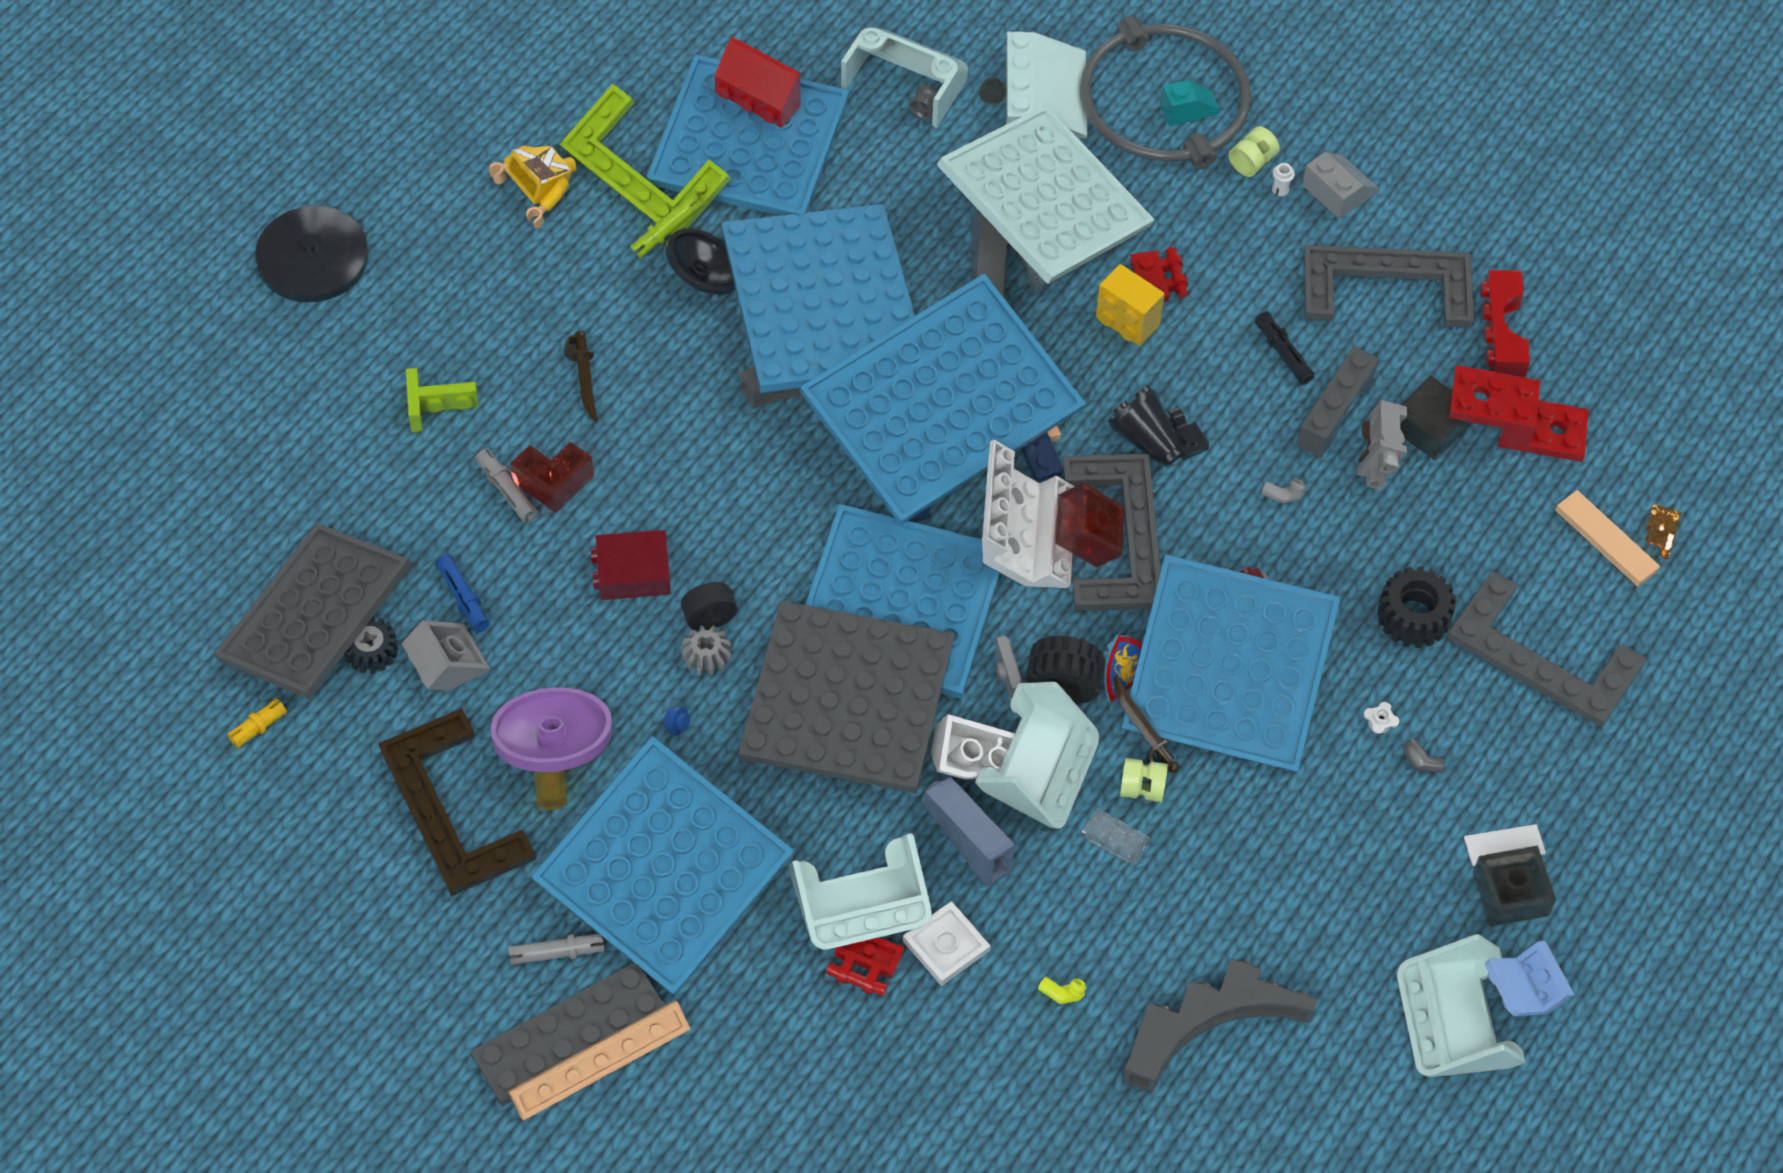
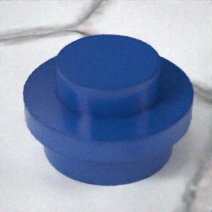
(676, 720)

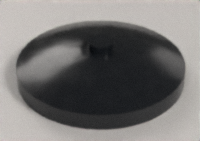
(311, 254)

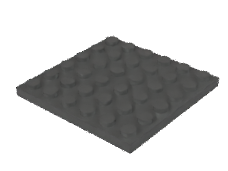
(847, 696)

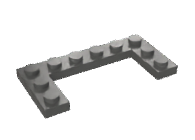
(1450, 267)
(1134, 475)
(1592, 702)

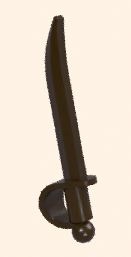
(582, 356)
(1145, 728)

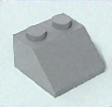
(1337, 183)
(444, 654)

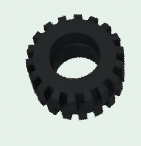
(1412, 626)
(1070, 663)

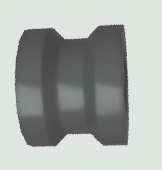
(923, 102)

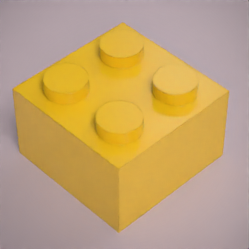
(1129, 305)

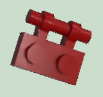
(1152, 269)
(873, 954)

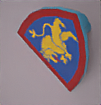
(1122, 661)

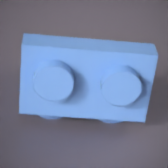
(1530, 982)

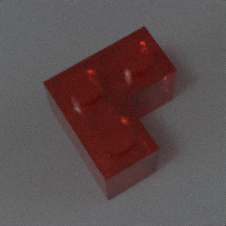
(552, 480)

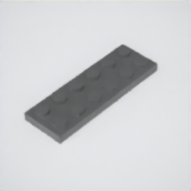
(565, 1030)

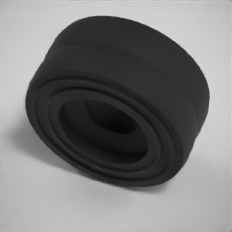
(709, 605)

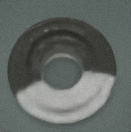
(992, 91)

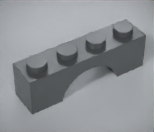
(1329, 411)

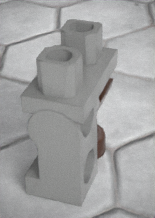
(1383, 443)

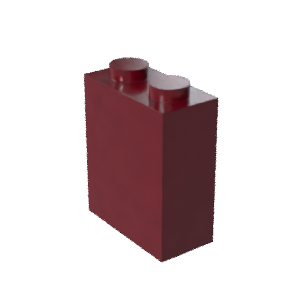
(631, 565)

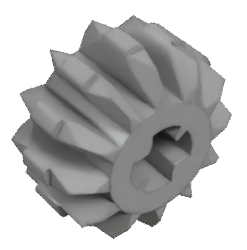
(706, 650)

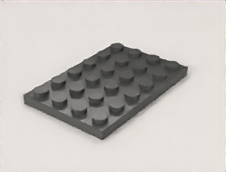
(312, 610)

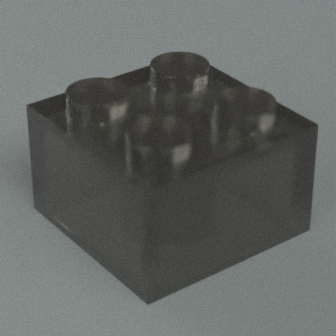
(1428, 419)
(1514, 886)

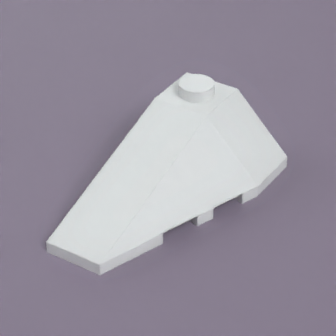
(967, 747)

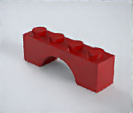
(1503, 295)

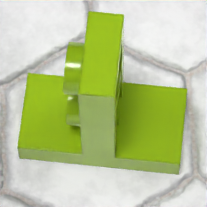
(436, 398)

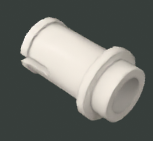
(1283, 175)

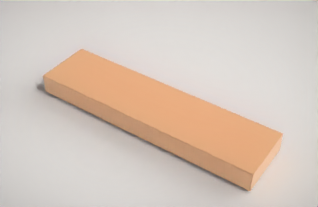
(1607, 538)

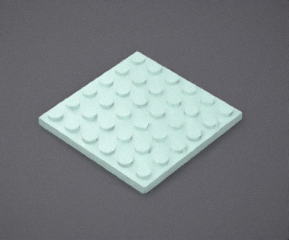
(1045, 193)

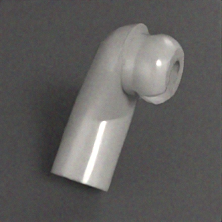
(1286, 494)

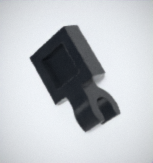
(1189, 436)

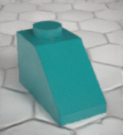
(1187, 102)

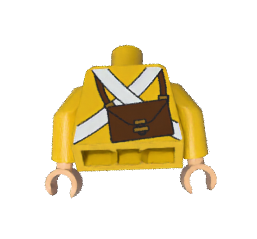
(539, 175)

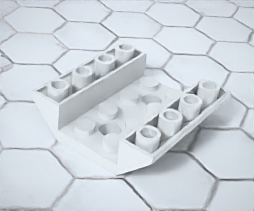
(1023, 524)

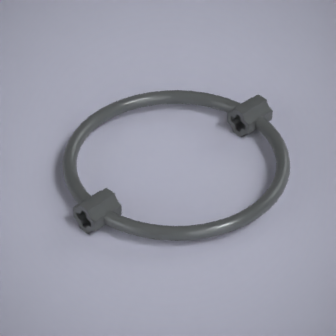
(1197, 147)

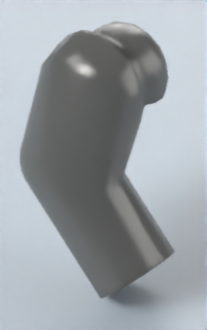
(1419, 759)

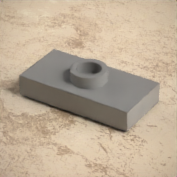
(1006, 665)

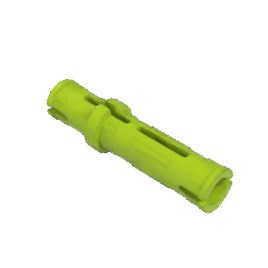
(666, 225)

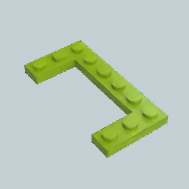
(585, 146)

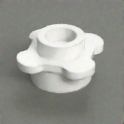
(1378, 725)

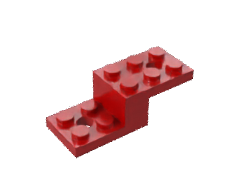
(1519, 413)

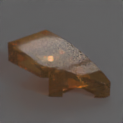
(1662, 528)

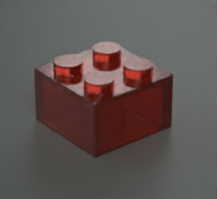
(1090, 524)

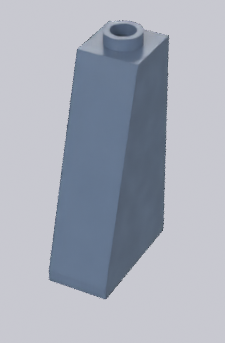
(970, 830)

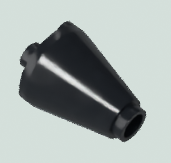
(1147, 427)

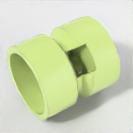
(1254, 151)
(1133, 775)

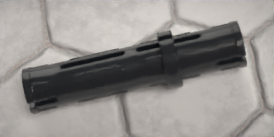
(1279, 341)

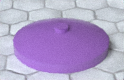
(551, 729)

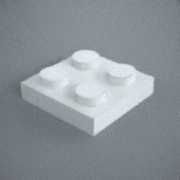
(946, 943)

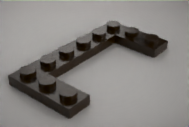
(456, 868)

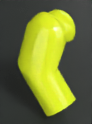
(1063, 994)

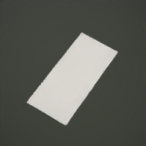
(1502, 841)

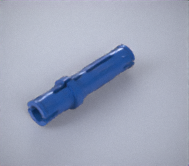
(467, 601)

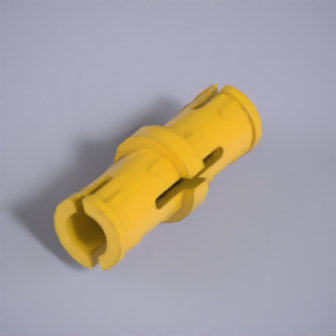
(257, 723)

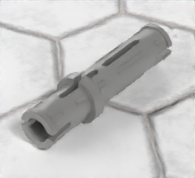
(499, 476)
(557, 948)

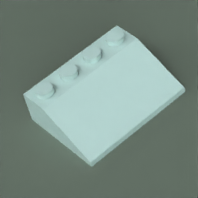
(1042, 74)

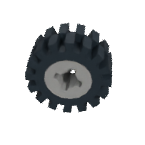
(369, 655)

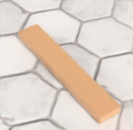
(598, 1060)

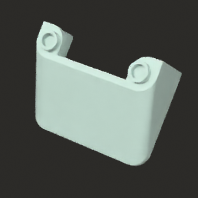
(1045, 756)
(865, 902)
(1450, 1010)

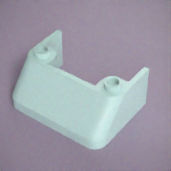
(910, 55)

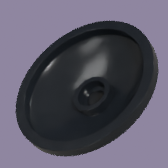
(700, 261)

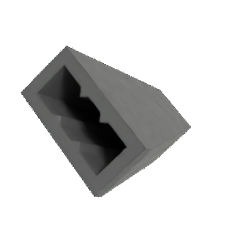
(987, 251)

